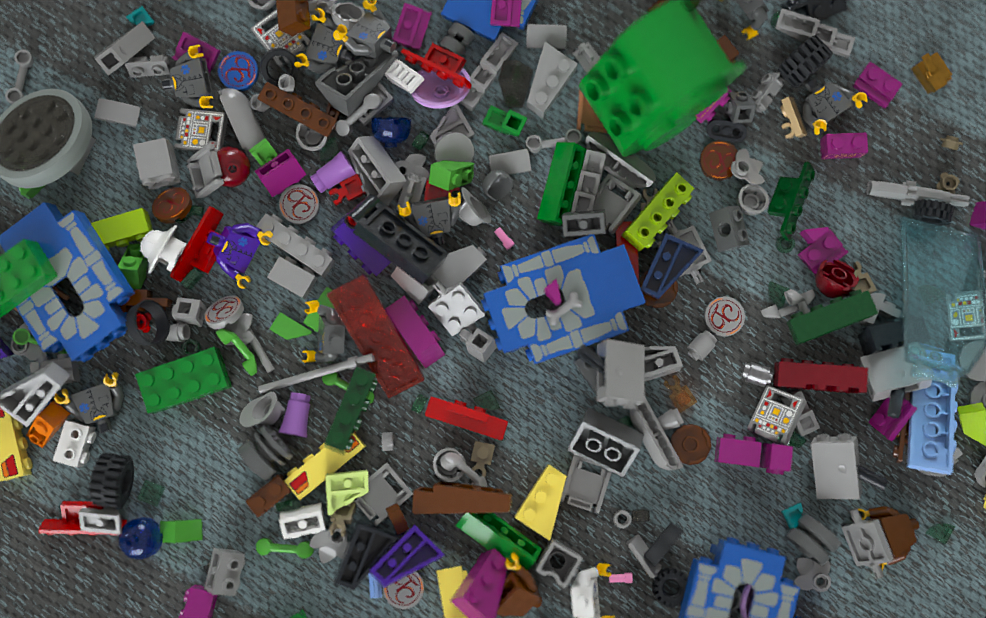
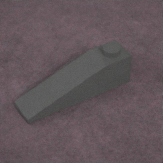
(352, 82)

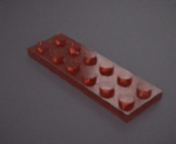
(376, 334)

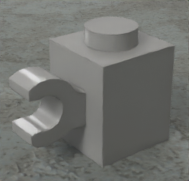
(478, 344)

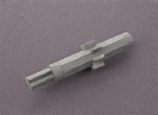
(910, 193)

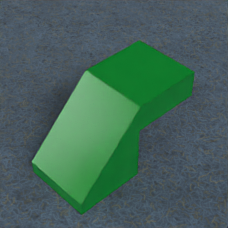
(503, 122)

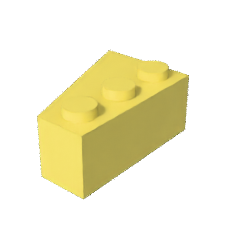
(542, 502)

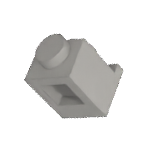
(192, 306)

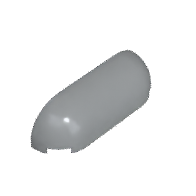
(242, 119)
(627, 169)
(654, 437)

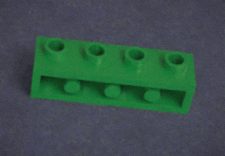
(561, 182)
(496, 533)

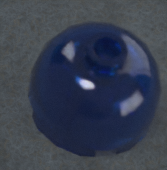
(391, 130)
(140, 538)

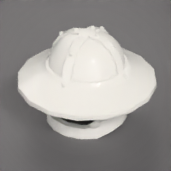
(162, 248)

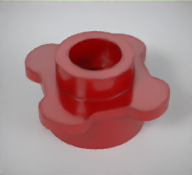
(146, 321)

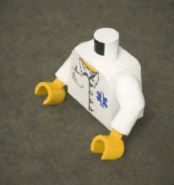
(585, 592)

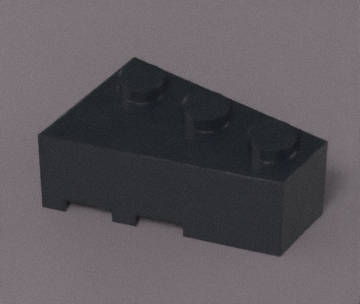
(882, 337)
(362, 552)

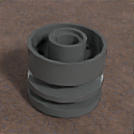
(260, 456)

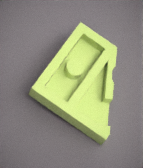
(344, 488)

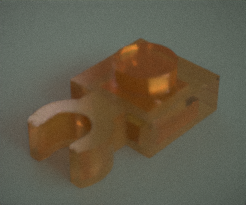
(681, 396)

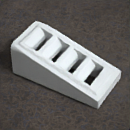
(401, 75)

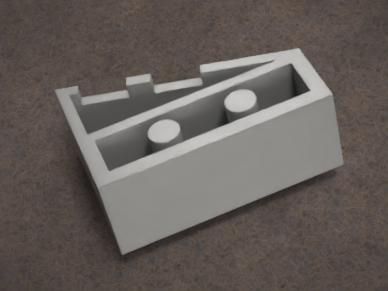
(550, 79)
(376, 169)
(661, 361)
(32, 393)

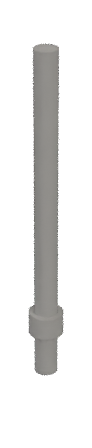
(351, 363)

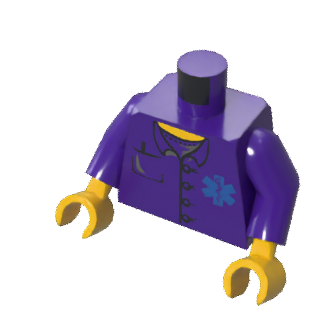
(236, 248)

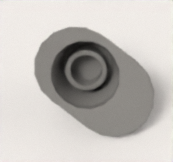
(472, 210)
(262, 410)

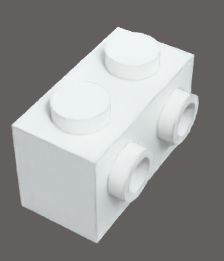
(74, 443)
(302, 521)

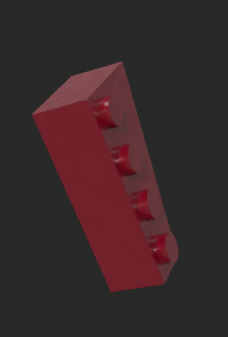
(820, 376)

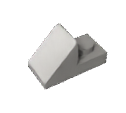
(101, 521)

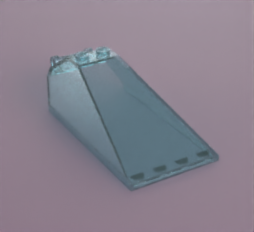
(942, 300)

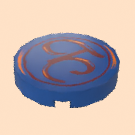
(238, 71)

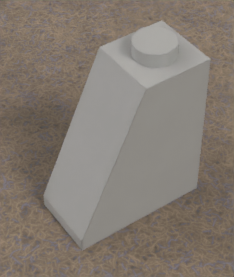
(460, 266)

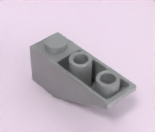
(124, 48)

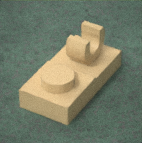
(791, 111)

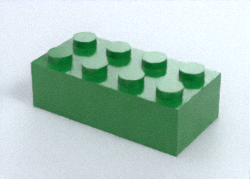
(23, 273)
(183, 380)

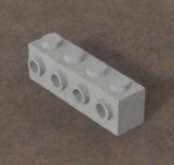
(297, 247)

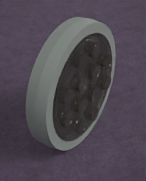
(42, 137)

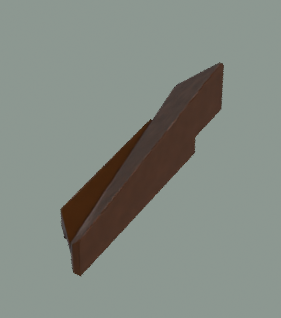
(459, 498)

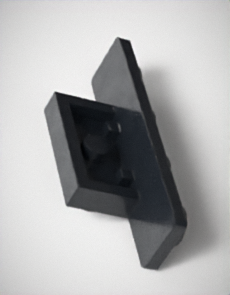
(817, 8)

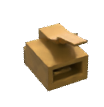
(932, 72)

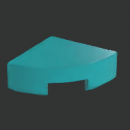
(140, 15)
(792, 515)

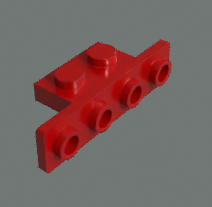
(442, 62)
(199, 252)
(466, 418)
(70, 520)

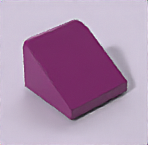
(814, 234)
(553, 293)

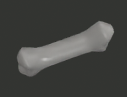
(573, 301)

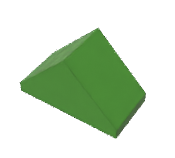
(181, 530)

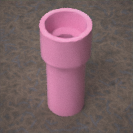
(507, 242)
(616, 578)

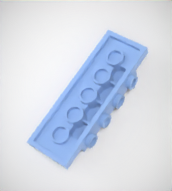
(933, 428)

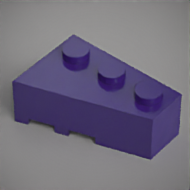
(372, 260)
(406, 557)

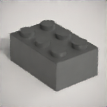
(605, 442)

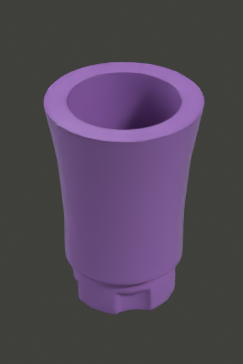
(333, 172)
(296, 415)

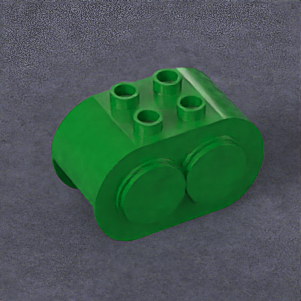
(658, 77)

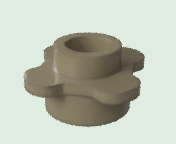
(951, 142)
(953, 183)

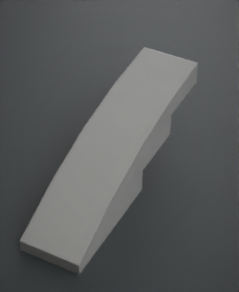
(803, 27)
(488, 69)
(589, 181)

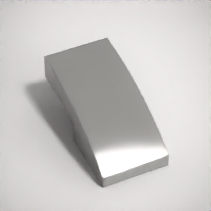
(117, 112)
(807, 422)

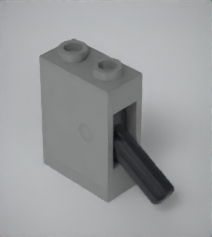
(619, 372)
(891, 378)
(839, 469)

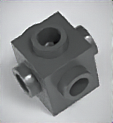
(740, 107)

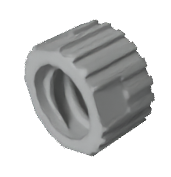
(387, 441)
(623, 525)

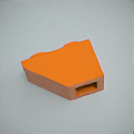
(47, 424)

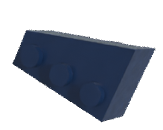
(668, 265)

